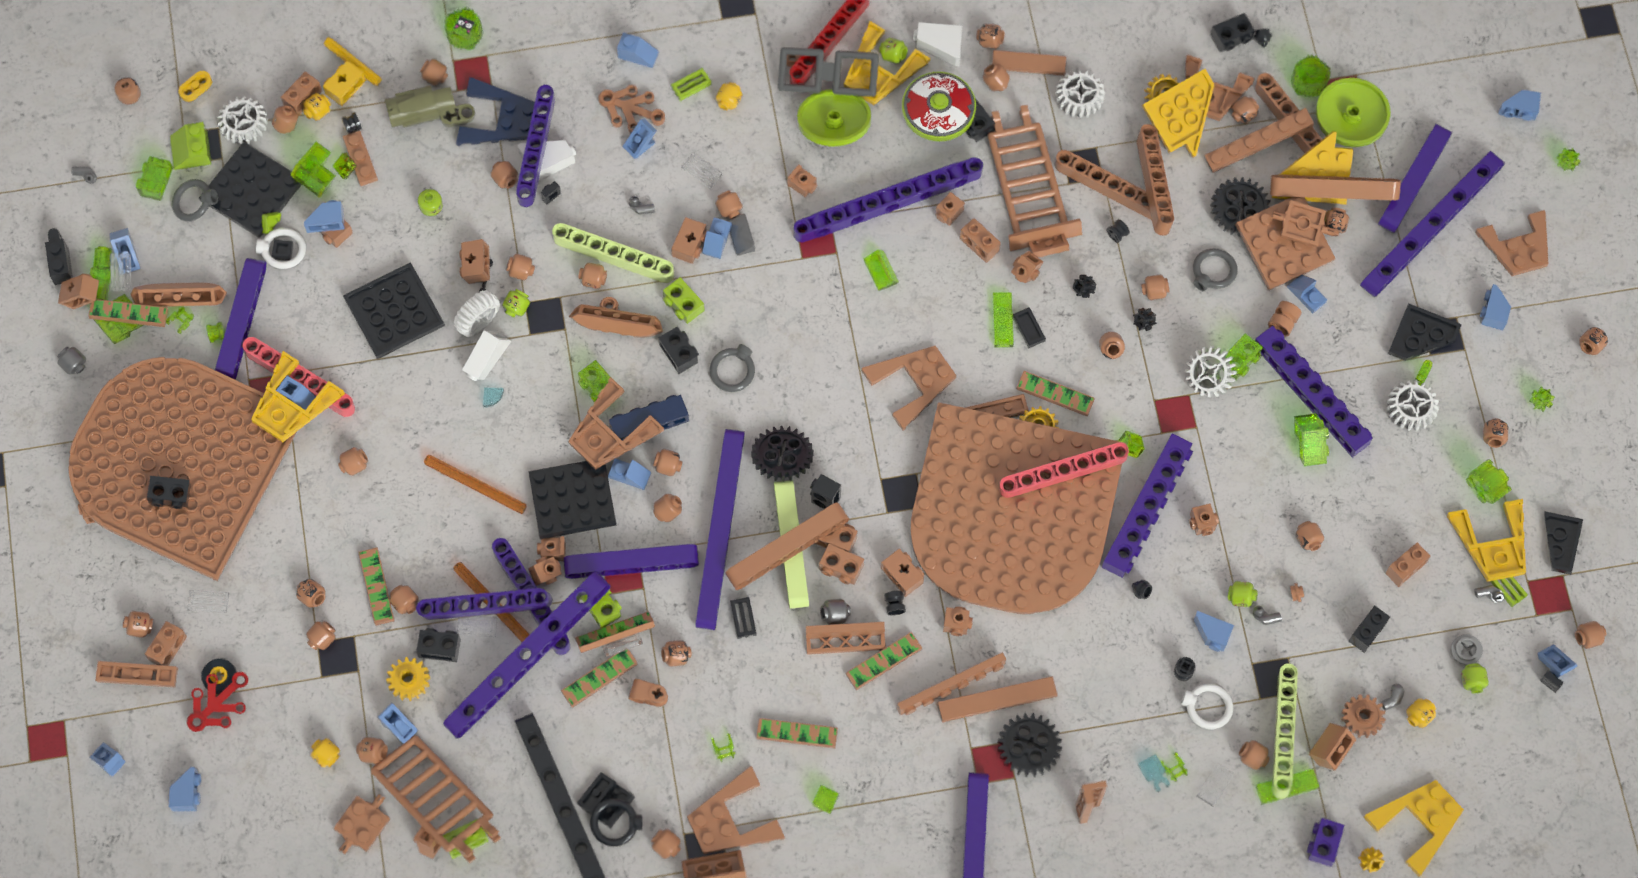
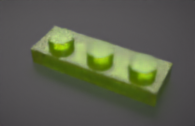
(1003, 319)
(1301, 783)

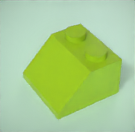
(190, 146)

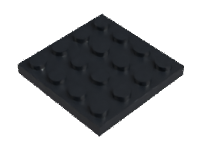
(252, 187)
(394, 310)
(571, 499)

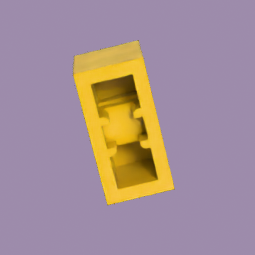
(344, 83)

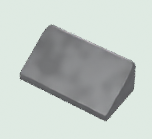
(742, 235)

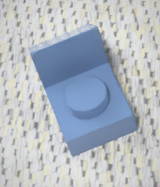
(640, 139)
(716, 238)
(1307, 293)
(629, 473)
(1556, 660)
(397, 723)
(108, 759)

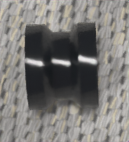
(351, 123)
(1118, 230)

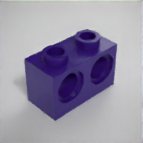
(1329, 843)

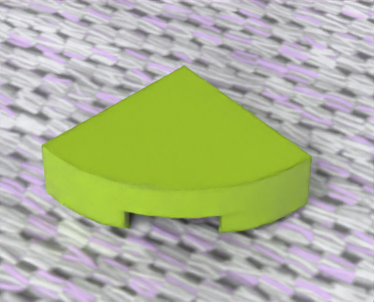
(269, 221)

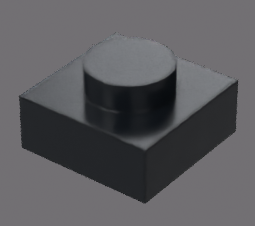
(550, 192)

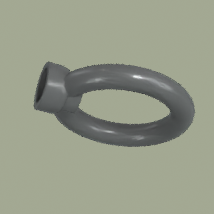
(208, 198)
(1203, 281)
(742, 353)

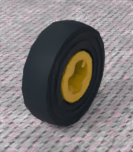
(215, 666)

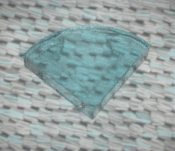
(492, 396)

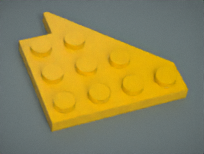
(1182, 112)

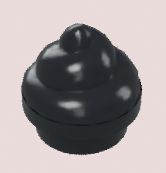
(1262, 36)
(1142, 589)

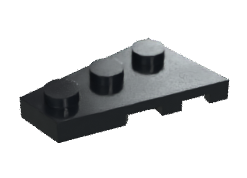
(1563, 540)

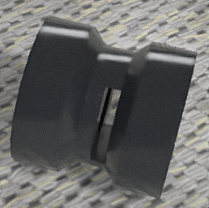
(894, 603)
(1182, 672)

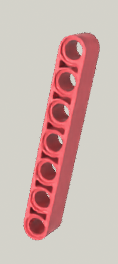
(308, 379)
(1057, 477)

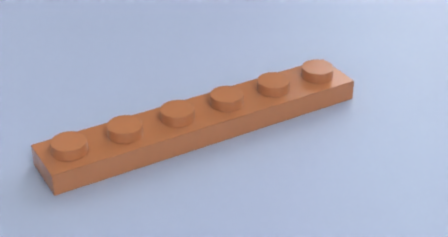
(1259, 140)
(945, 687)

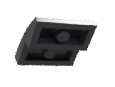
(600, 790)

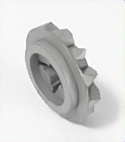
(1466, 641)

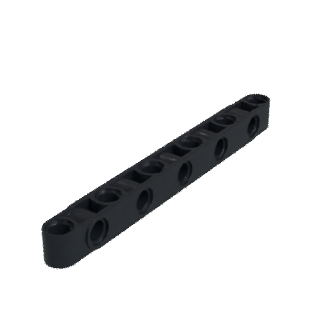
(559, 797)

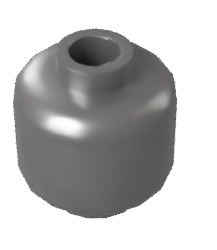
(71, 360)
(835, 611)

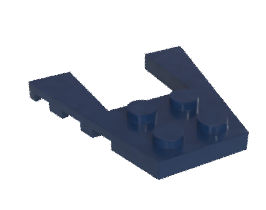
(513, 117)

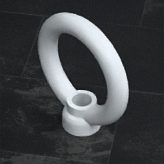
(263, 245)
(1189, 700)

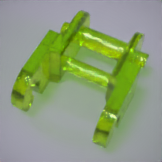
(176, 315)
(1424, 371)
(717, 750)
(1180, 764)

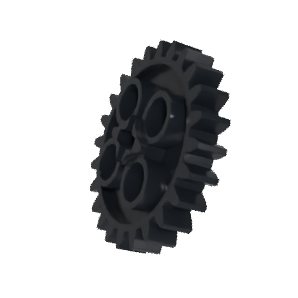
(1223, 204)
(771, 447)
(1023, 761)

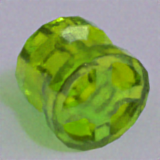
(215, 332)

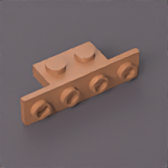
(1046, 239)

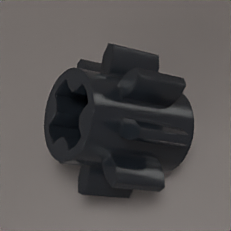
(1084, 286)
(1144, 319)

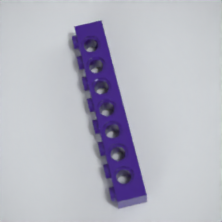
(1351, 443)
(1114, 562)

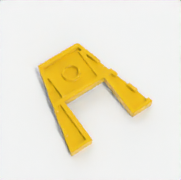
(886, 82)
(282, 416)
(1499, 557)
(1432, 808)

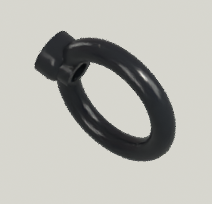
(635, 822)

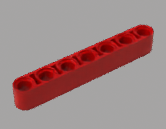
(825, 43)

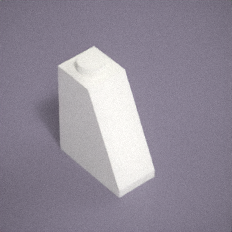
(940, 41)
(556, 157)
(485, 354)

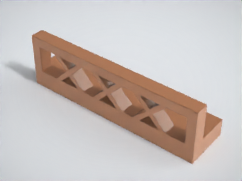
(845, 630)
(1089, 797)

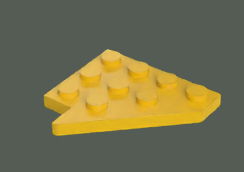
(1323, 160)

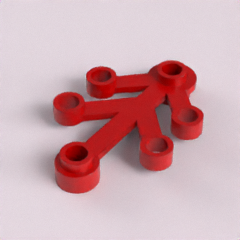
(214, 703)

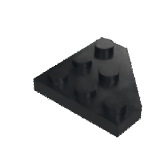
(1422, 333)

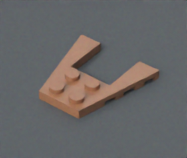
(928, 372)
(597, 441)
(715, 826)

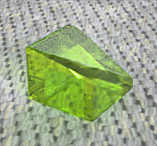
(1134, 443)
(825, 799)

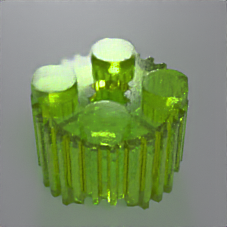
(458, 41)
(1310, 76)
(1488, 482)

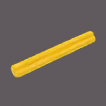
(345, 55)

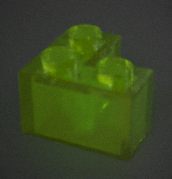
(311, 170)
(1312, 439)

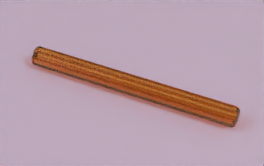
(475, 484)
(479, 588)

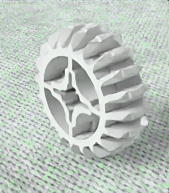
(1066, 96)
(245, 126)
(476, 313)
(1197, 380)
(1425, 401)

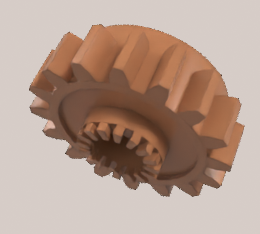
(1370, 709)

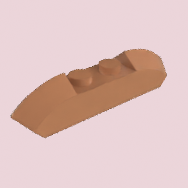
(178, 294)
(616, 321)

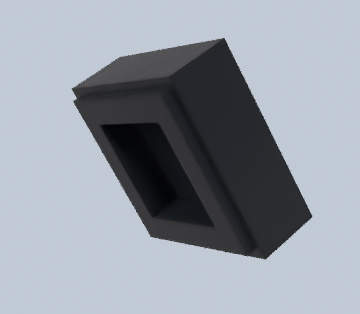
(282, 250)
(1551, 681)

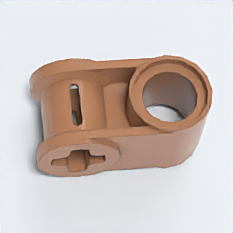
(645, 693)

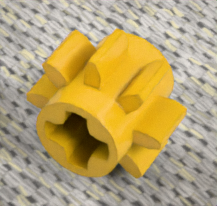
(1371, 859)

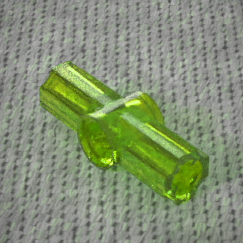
(102, 271)

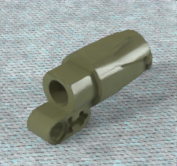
(425, 105)

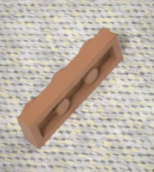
(359, 154)

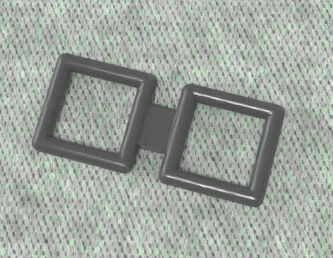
(828, 71)

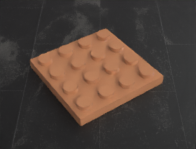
(1276, 257)

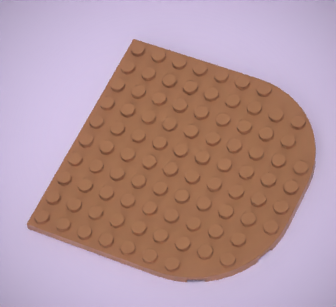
(183, 425)
(1016, 550)

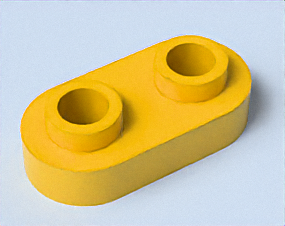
(194, 85)

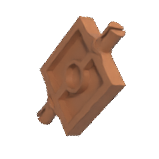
(1303, 223)
(361, 824)

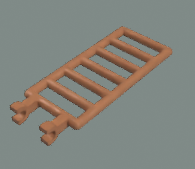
(1044, 159)
(450, 777)

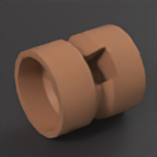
(1285, 317)

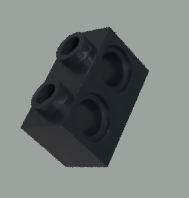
(1230, 29)
(983, 119)
(674, 351)
(170, 486)
(825, 491)
(1369, 629)
(437, 650)

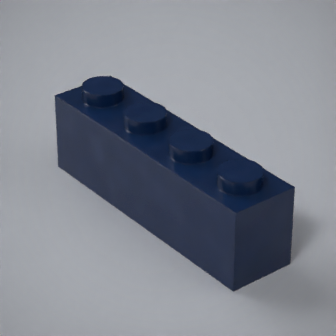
(667, 413)

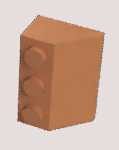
(715, 866)

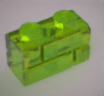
(154, 178)

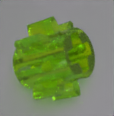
(1573, 160)
(1536, 399)

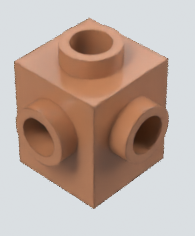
(1026, 267)
(1203, 520)
(545, 570)
(957, 621)

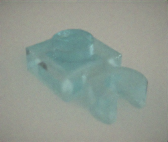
(1153, 770)

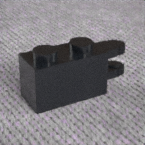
(58, 257)

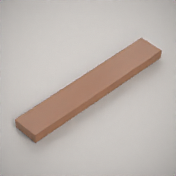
(997, 699)

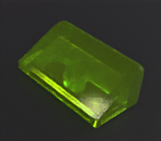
(881, 270)

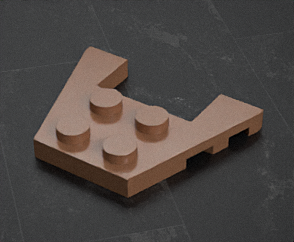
(1222, 96)
(1521, 252)

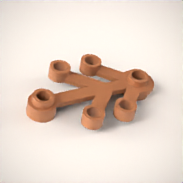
(629, 106)

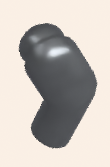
(87, 173)
(639, 207)
(1491, 592)
(1265, 618)
(1396, 697)

